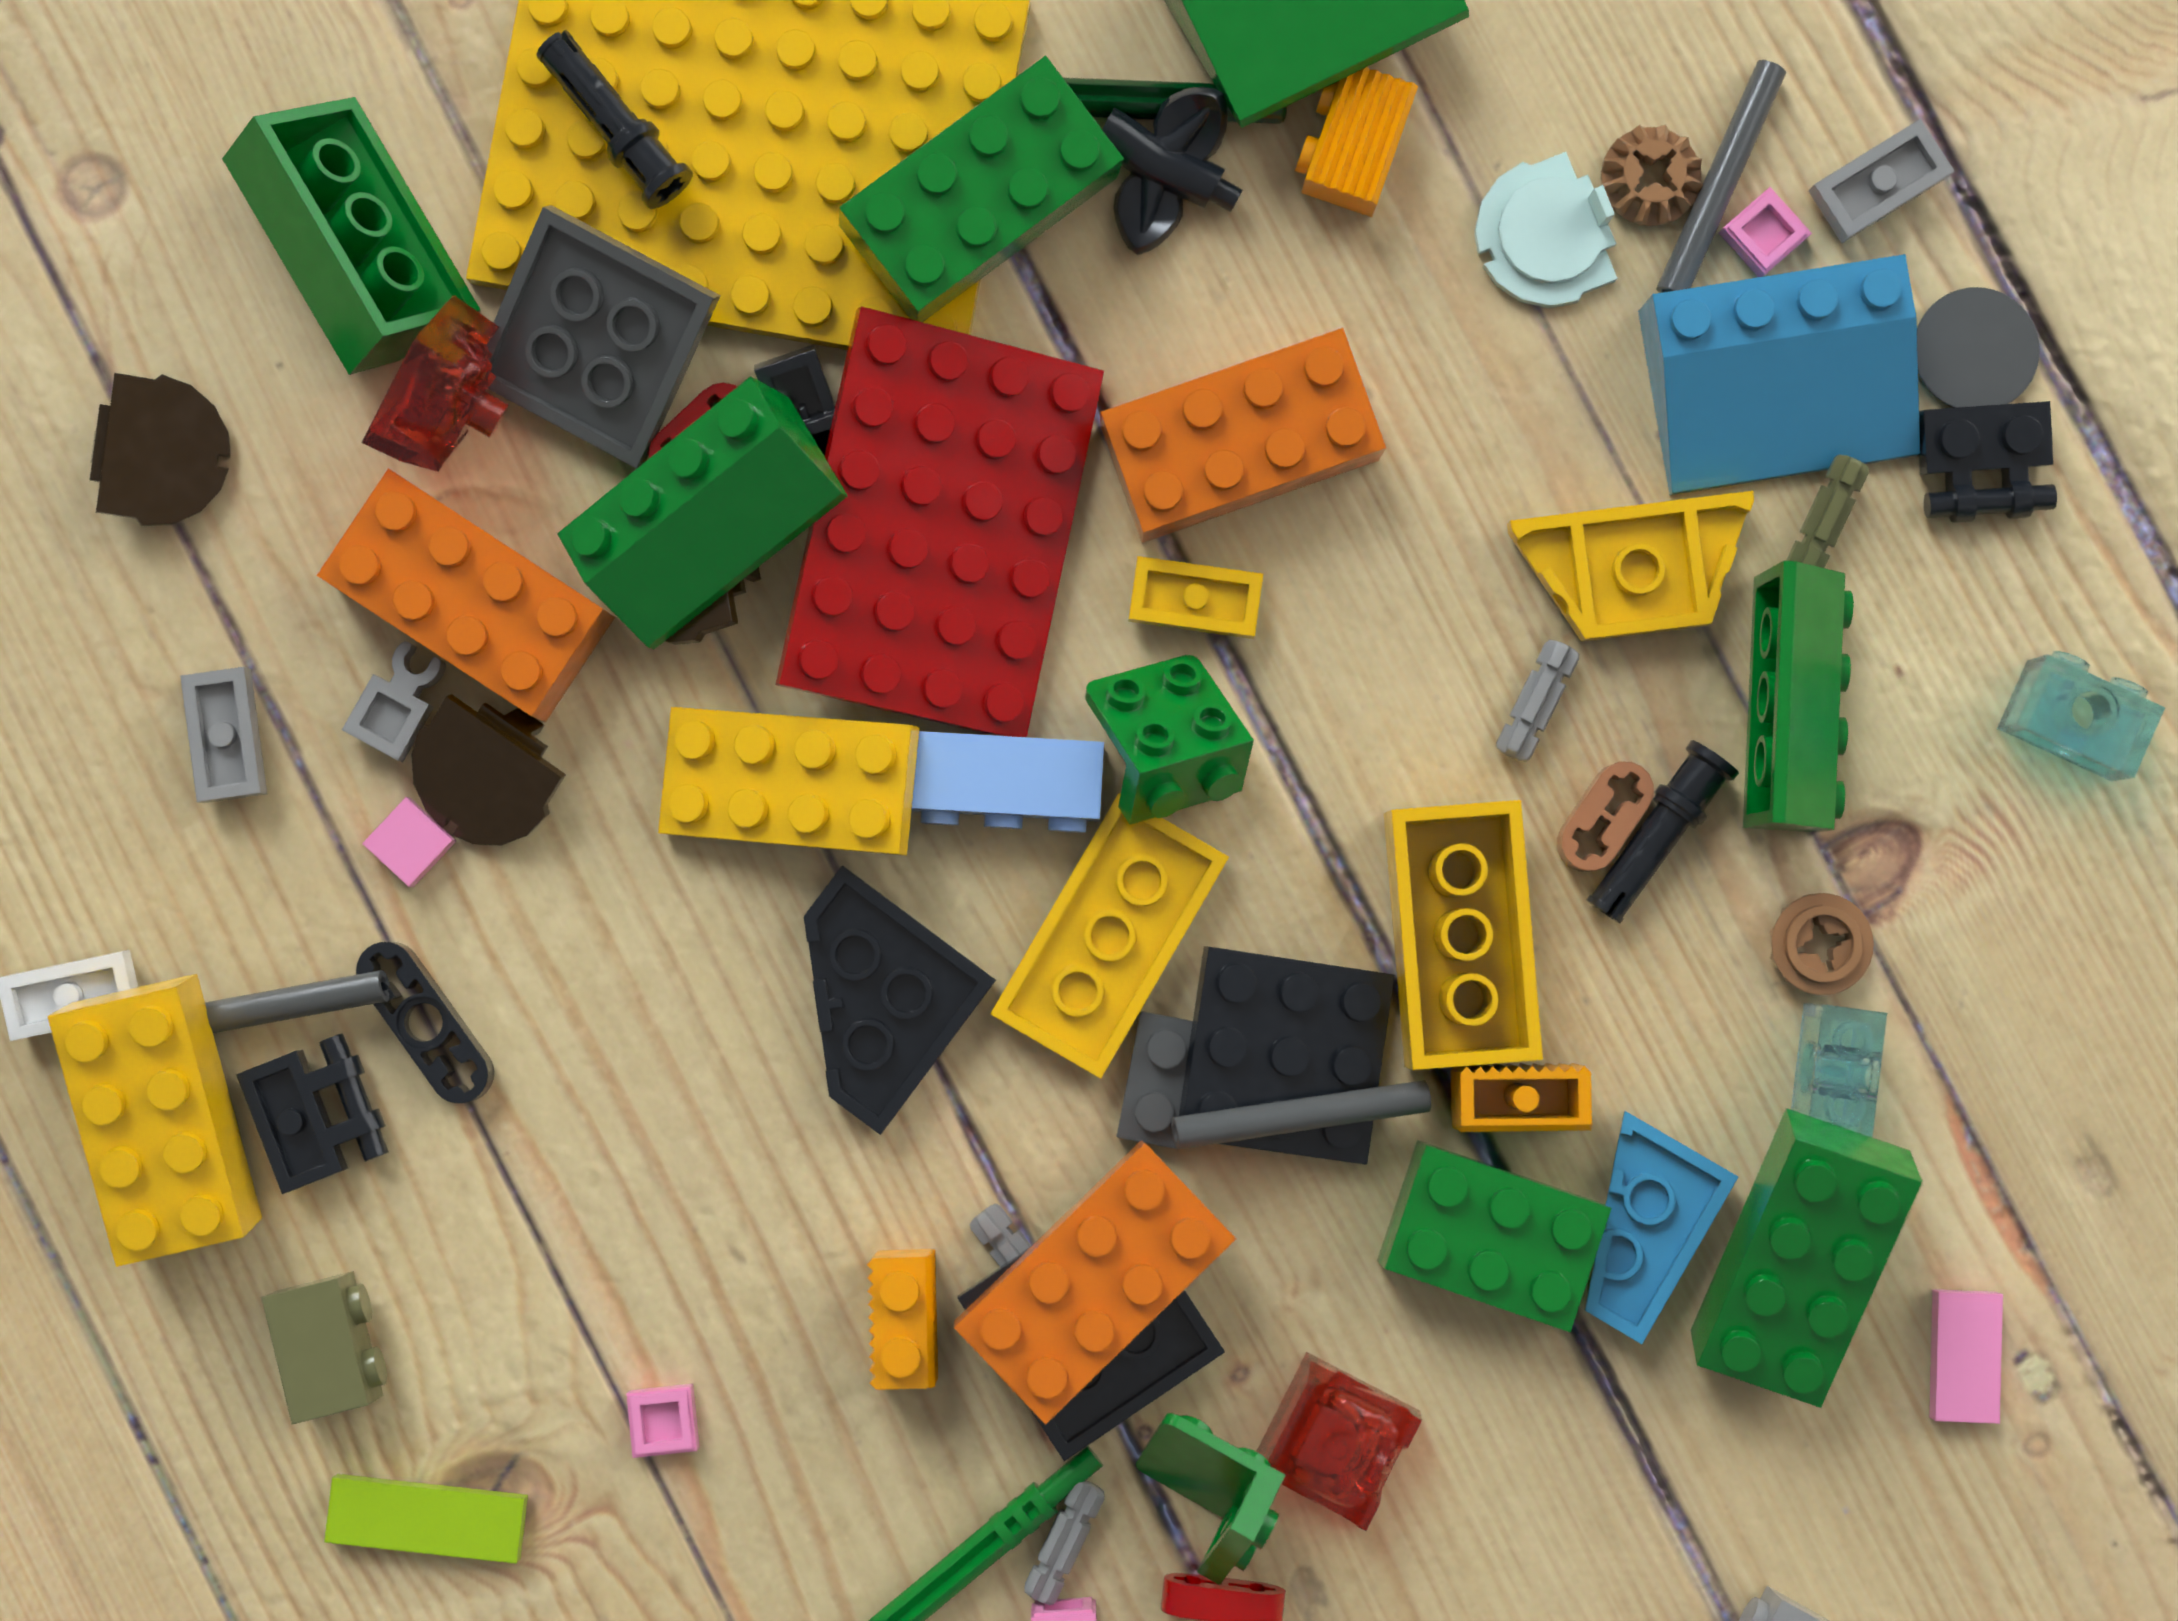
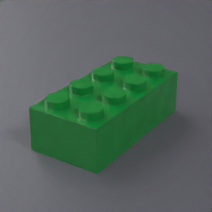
(980, 190)
(1804, 1257)

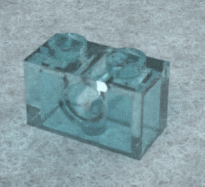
(2044, 717)
(1839, 1065)

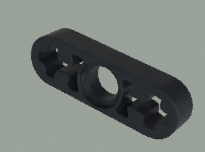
(398, 1020)

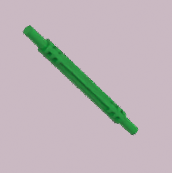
(990, 1542)

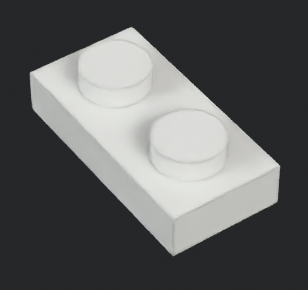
(37, 993)

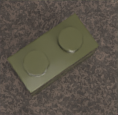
(324, 1347)

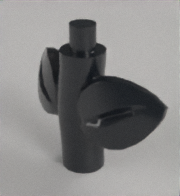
(1169, 165)

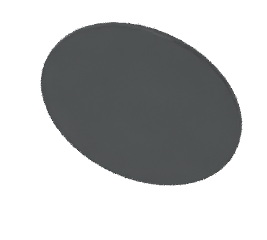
(1977, 348)

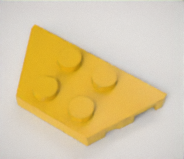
(1636, 563)

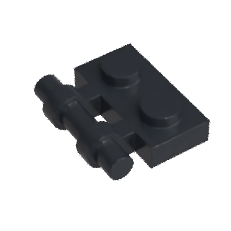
(1987, 439)
(294, 1120)

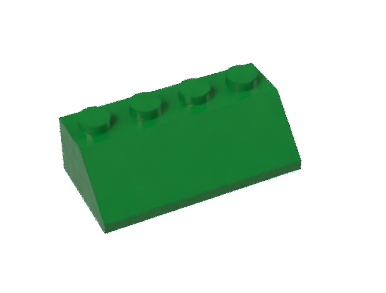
(345, 228)
(703, 512)
(1796, 698)

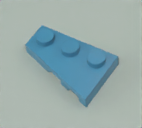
(1658, 1217)

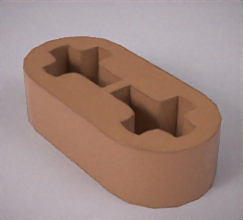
(1617, 825)

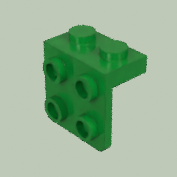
(1173, 735)
(1223, 1480)

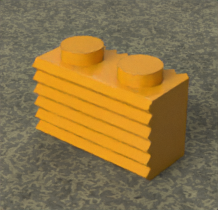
(1357, 139)
(1521, 1098)
(903, 1319)

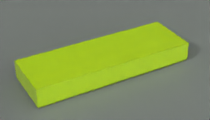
(426, 1518)

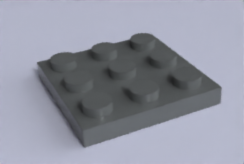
(596, 335)

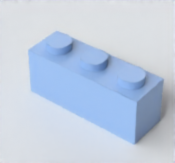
(1008, 780)

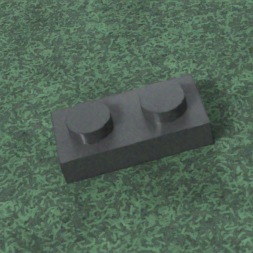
(1155, 1079)

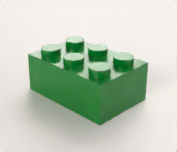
(1493, 1236)

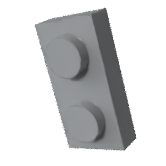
(1881, 181)
(223, 735)

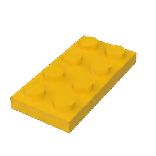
(789, 780)
(1109, 938)

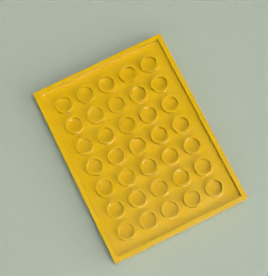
(774, 115)

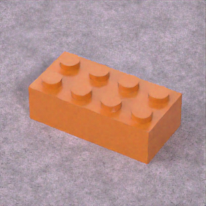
(1242, 435)
(466, 596)
(1093, 1281)

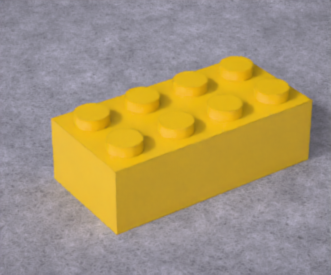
(1463, 935)
(155, 1119)

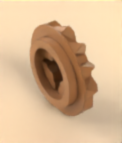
(1656, 203)
(1846, 959)

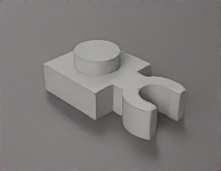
(391, 712)

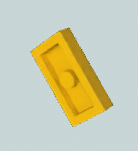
(1195, 597)

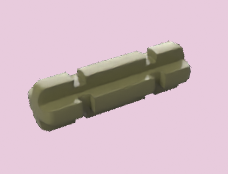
(1829, 511)

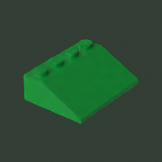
(1288, 49)

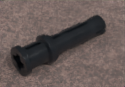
(630, 140)
(1678, 807)

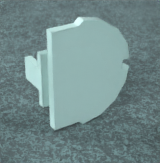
(1546, 233)

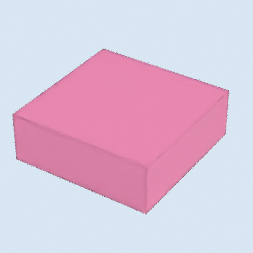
(1765, 232)
(409, 842)
(662, 1420)
(1065, 1610)

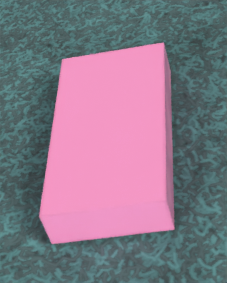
(1966, 1356)

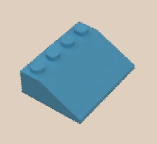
(1783, 373)

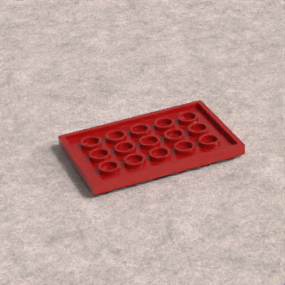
(954, 530)

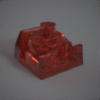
(440, 391)
(1338, 1439)

